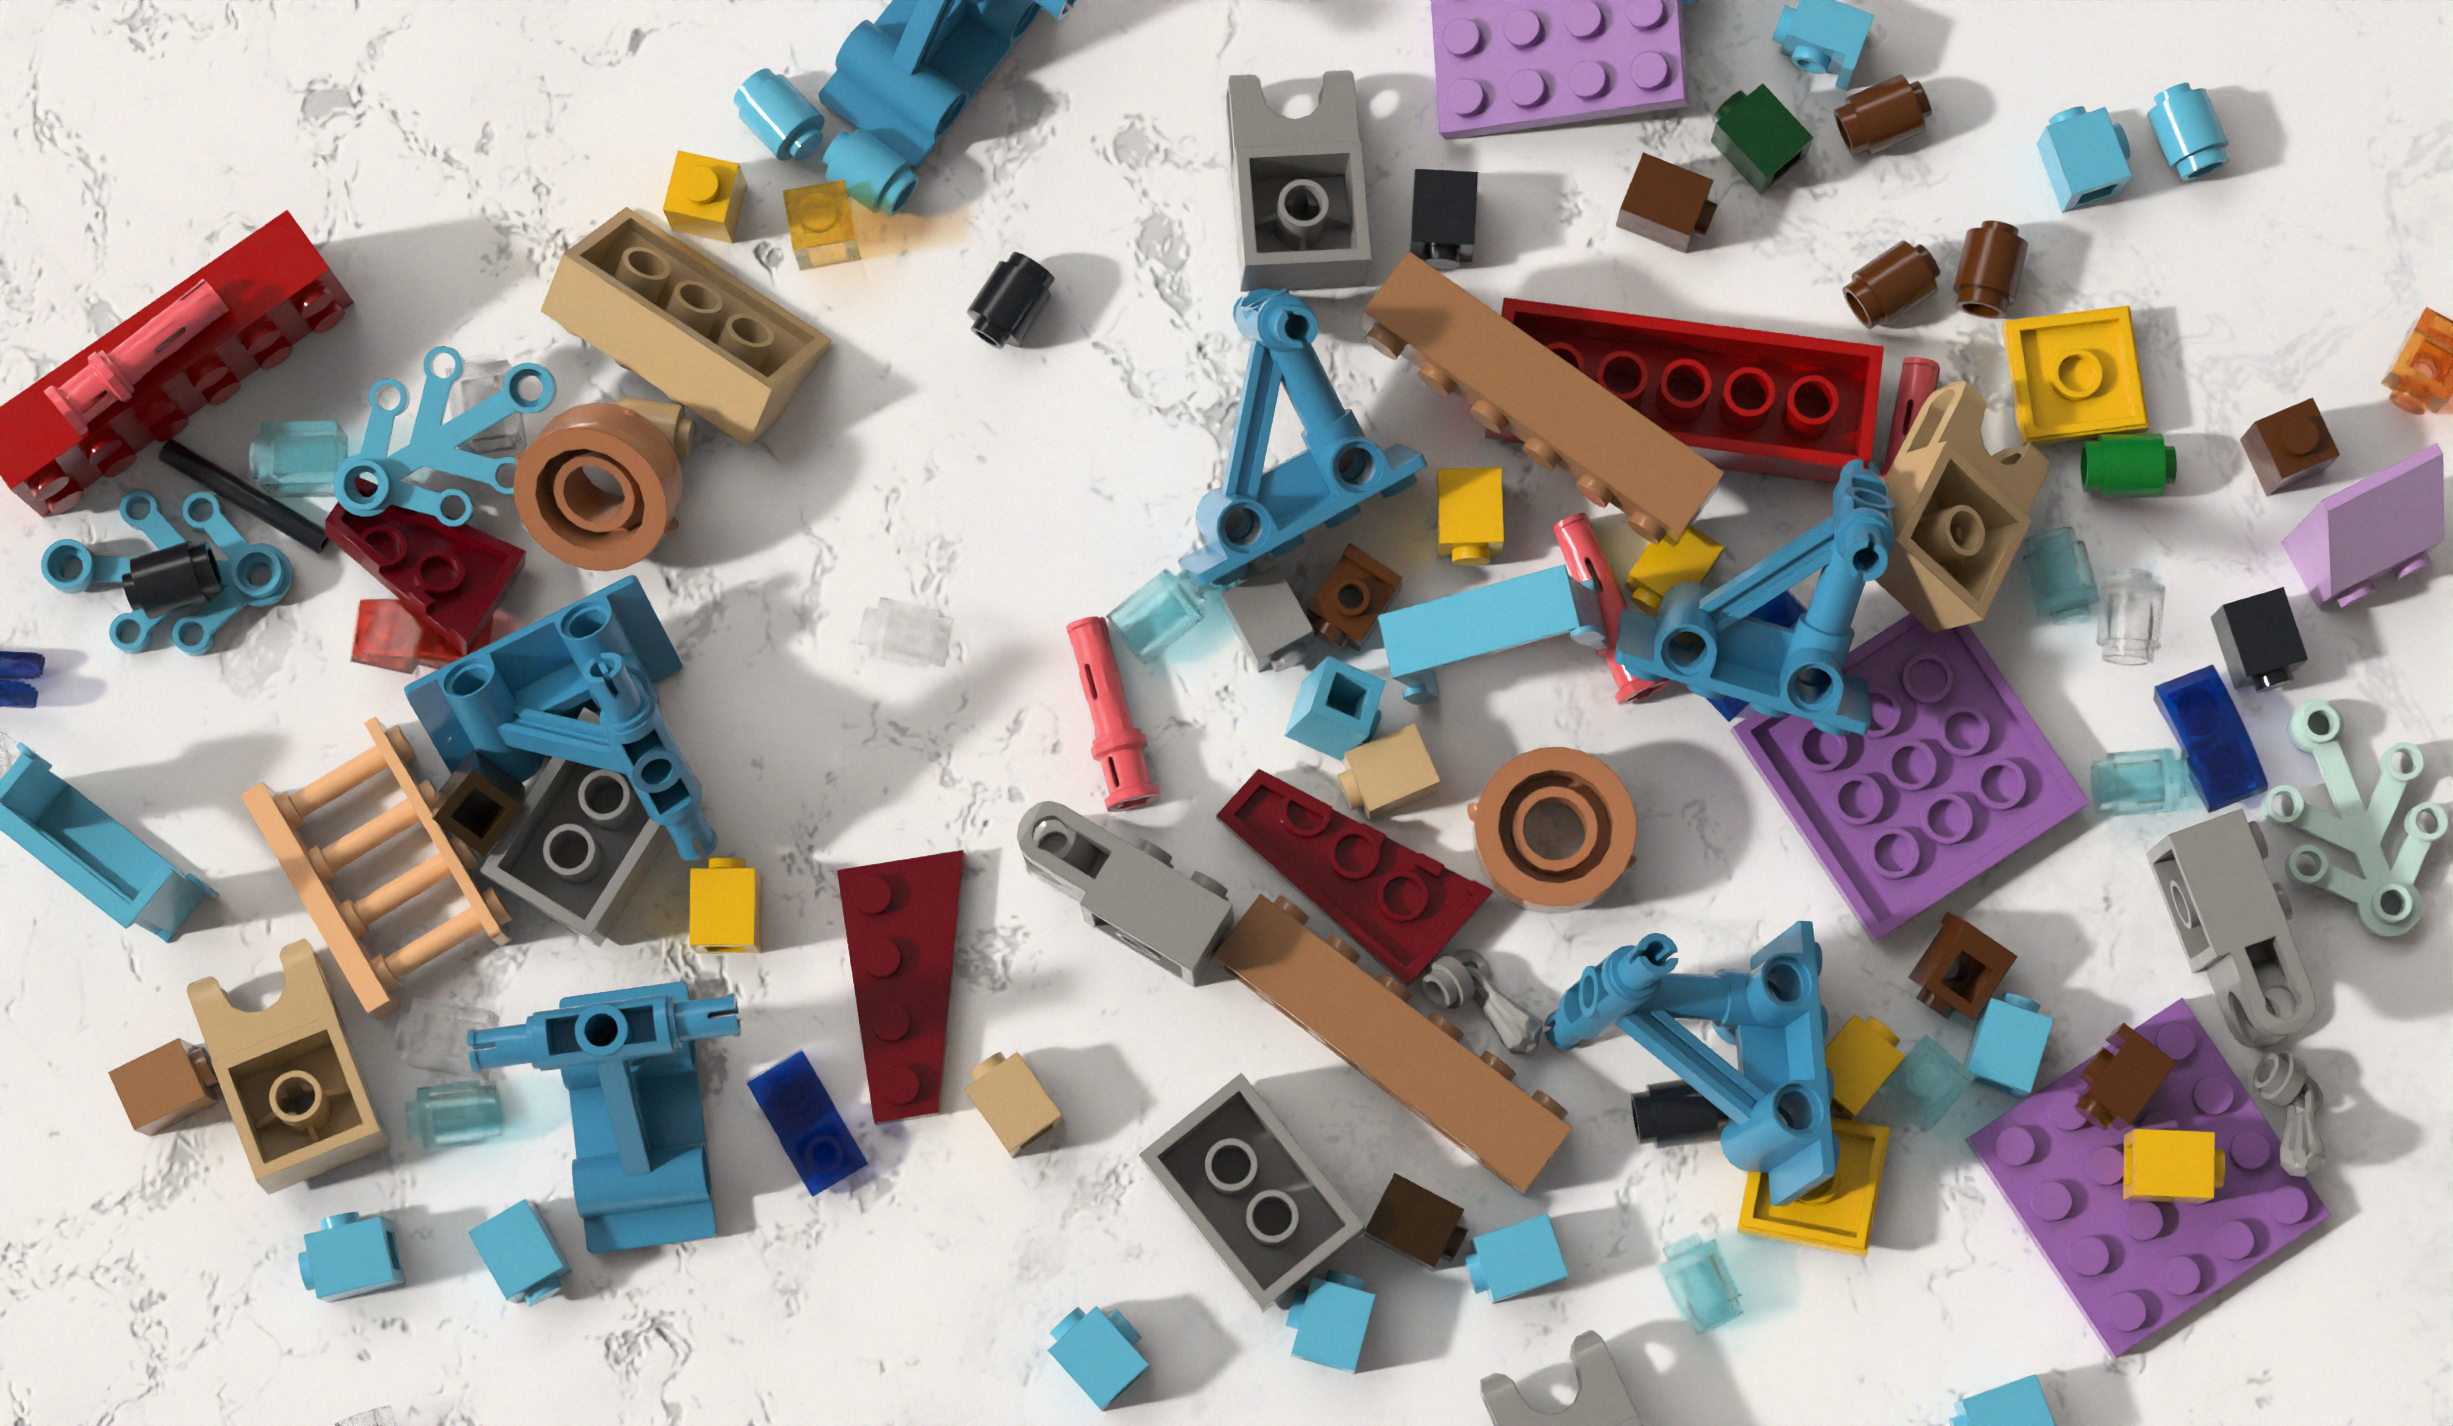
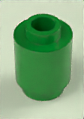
(2127, 465)

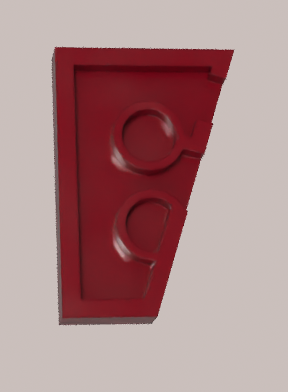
(438, 570)

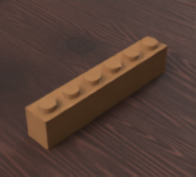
(1540, 400)
(1392, 1043)

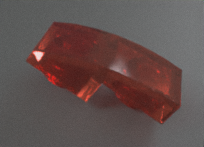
(400, 640)

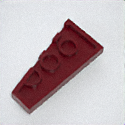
(1366, 884)
(901, 956)

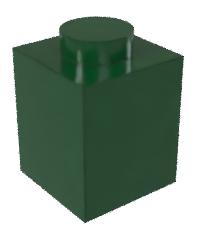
(1760, 137)

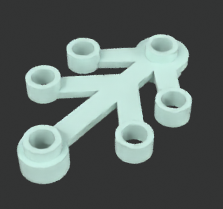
(2357, 828)

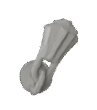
(1452, 985)
(2282, 1082)

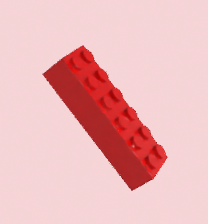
(274, 296)
(1723, 390)

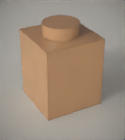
(165, 1086)

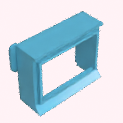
(1486, 623)
(94, 850)

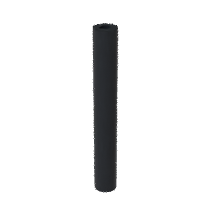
(244, 495)

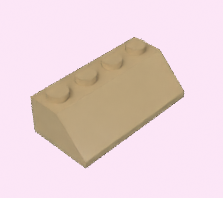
(684, 324)

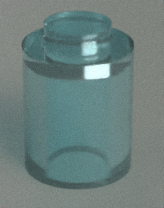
(1158, 614)

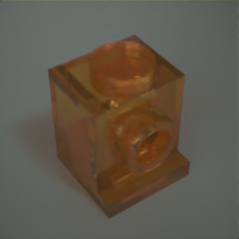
(2430, 343)

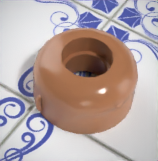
(578, 518)
(1565, 779)

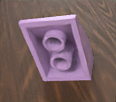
(2371, 530)

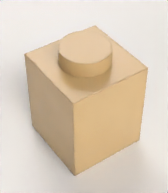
(1388, 773)
(1012, 1102)

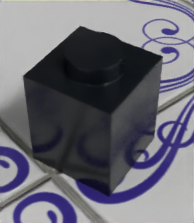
(1443, 217)
(2260, 640)

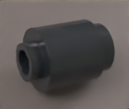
(1010, 301)
(172, 579)
(1674, 1115)

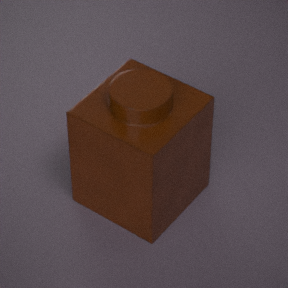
(1667, 204)
(2289, 446)

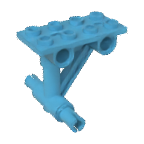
(925, 65)
(1306, 486)
(1778, 669)
(531, 686)
(1770, 1015)
(632, 1104)

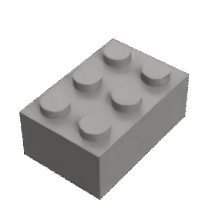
(578, 846)
(1252, 1192)

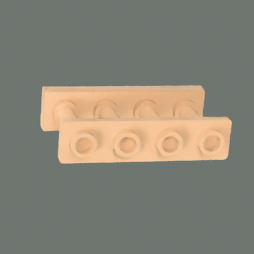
(346, 922)

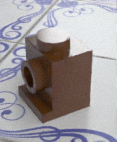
(1347, 626)
(1980, 971)
(2121, 1080)

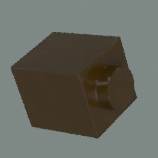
(478, 802)
(1416, 1223)

